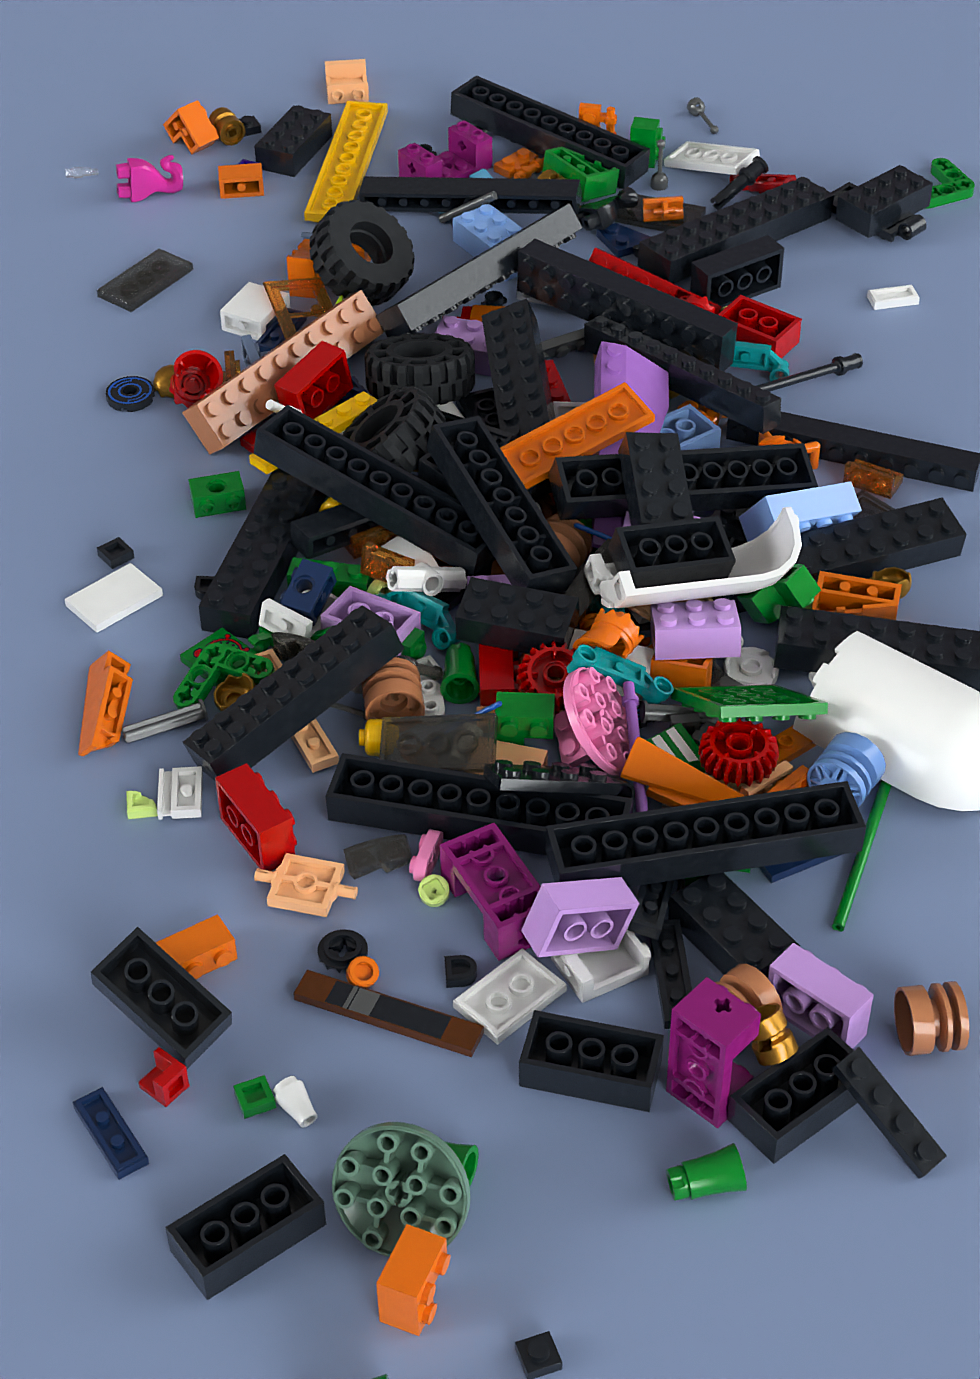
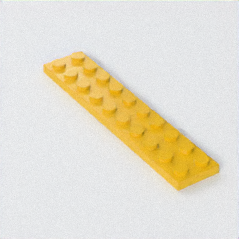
(347, 157)

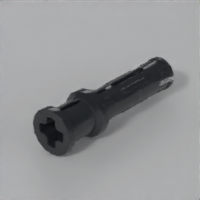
(746, 177)

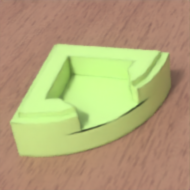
(140, 806)

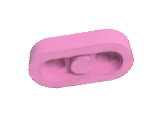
(429, 852)

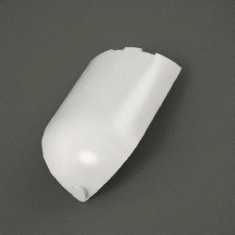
(756, 567)
(910, 712)

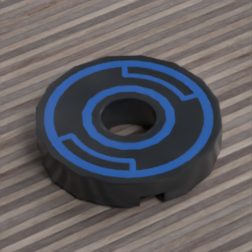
(140, 388)

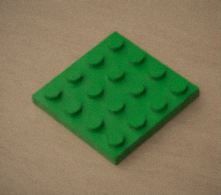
(749, 702)

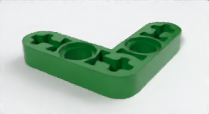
(954, 185)
(219, 665)

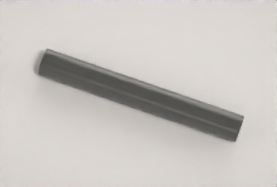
(487, 198)

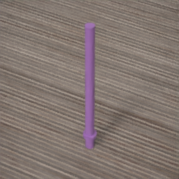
(630, 702)

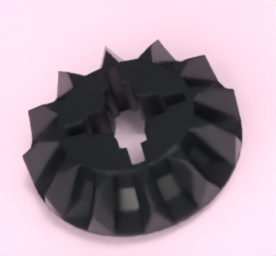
(333, 942)

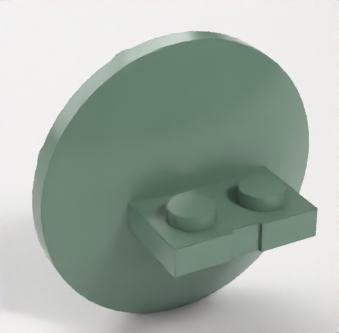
(399, 1178)

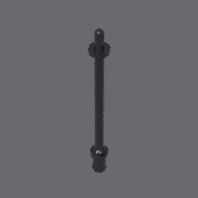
(838, 365)

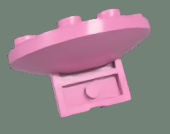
(593, 722)

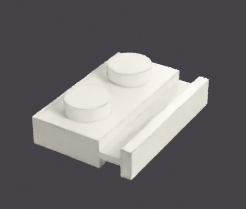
(180, 793)

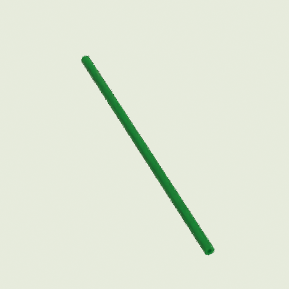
(861, 857)

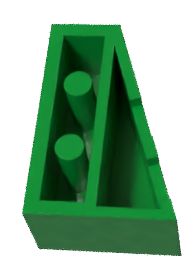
(594, 178)

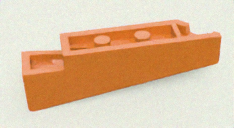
(104, 703)
(670, 778)

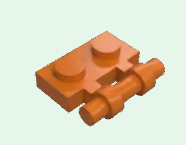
(592, 114)
(519, 164)

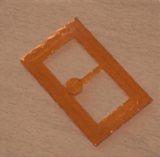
(283, 316)

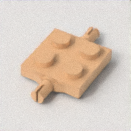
(305, 884)

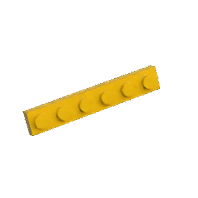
(336, 419)

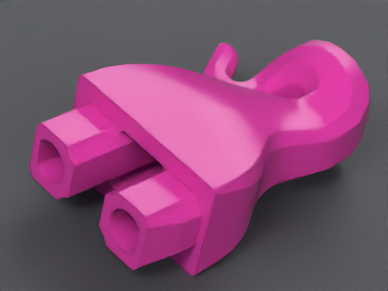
(146, 179)

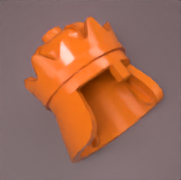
(613, 633)

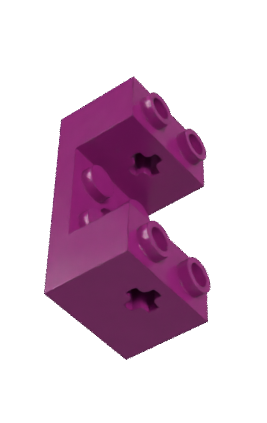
(468, 153)
(473, 866)
(705, 1037)

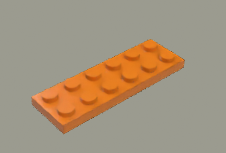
(577, 433)

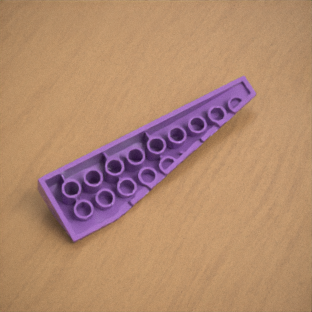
(650, 382)

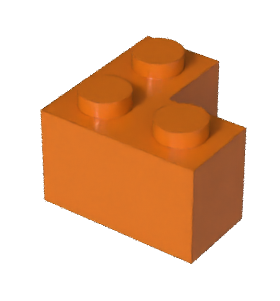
(192, 126)
(409, 1280)

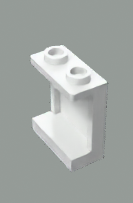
(249, 311)
(282, 619)
(603, 971)

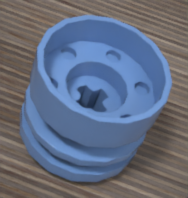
(852, 760)

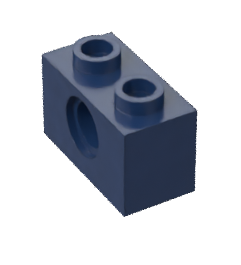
(313, 577)

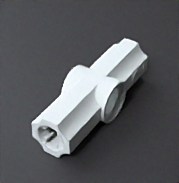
(426, 579)

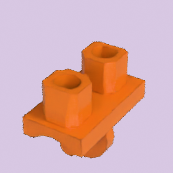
(663, 208)

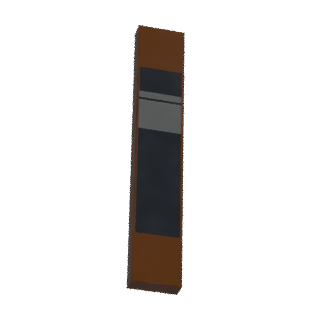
(389, 1013)

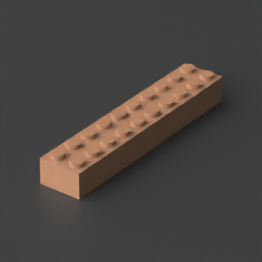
(242, 399)

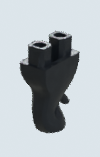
(604, 212)

